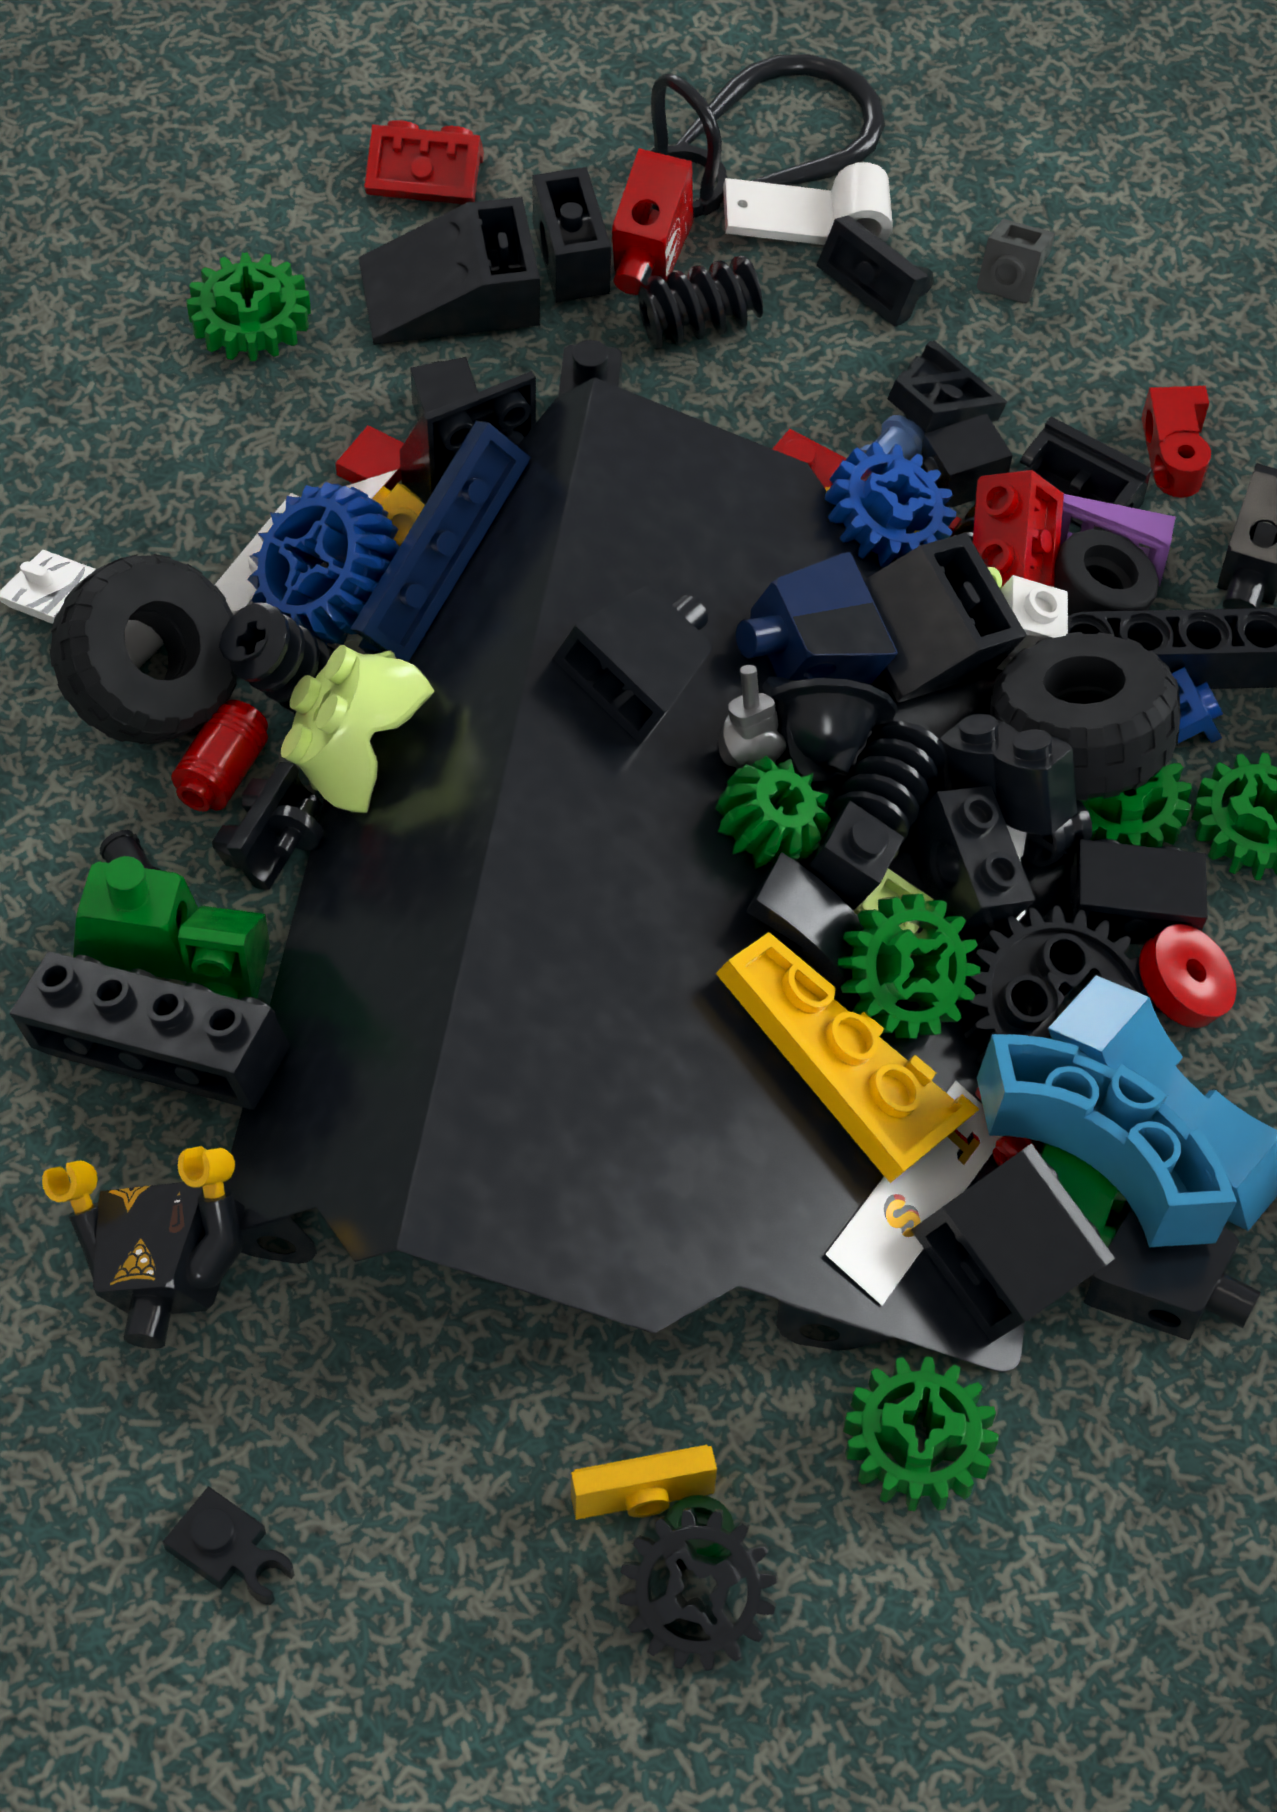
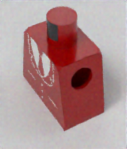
(648, 239)

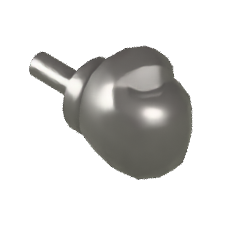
(750, 726)

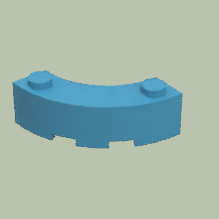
(1122, 1028)
(1115, 1125)

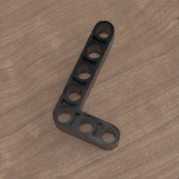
(1213, 644)

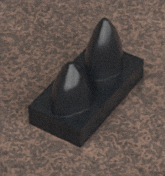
(873, 270)

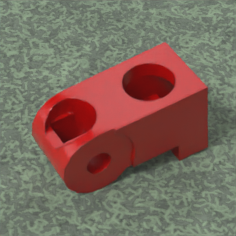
(1171, 431)

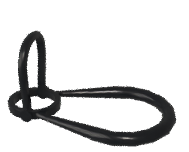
(732, 92)

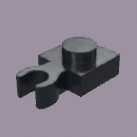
(223, 1540)

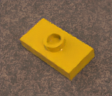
(643, 1483)

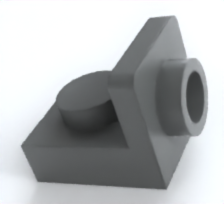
(1013, 260)

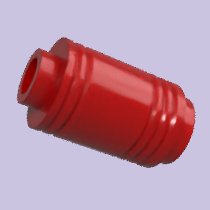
(220, 756)

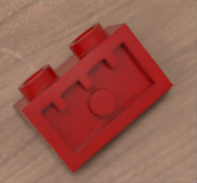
(423, 163)
(1018, 525)

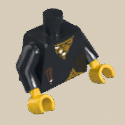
(155, 1244)

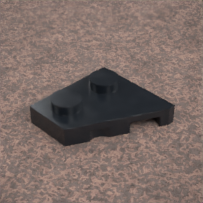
(942, 391)

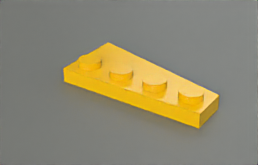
(863, 1081)

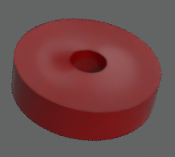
(1187, 976)

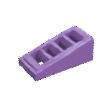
(1135, 524)

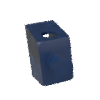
(819, 625)

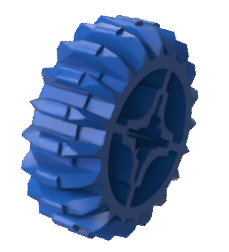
(328, 527)

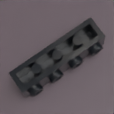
(151, 1029)

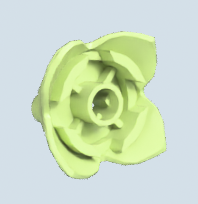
(341, 714)

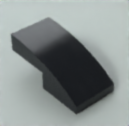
(807, 914)

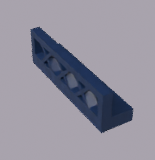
(440, 543)

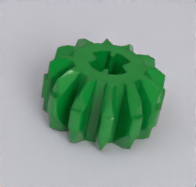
(772, 812)

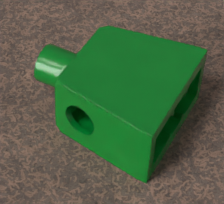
(133, 917)

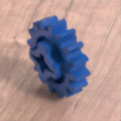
(889, 503)

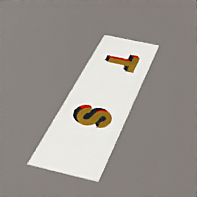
(879, 1239)

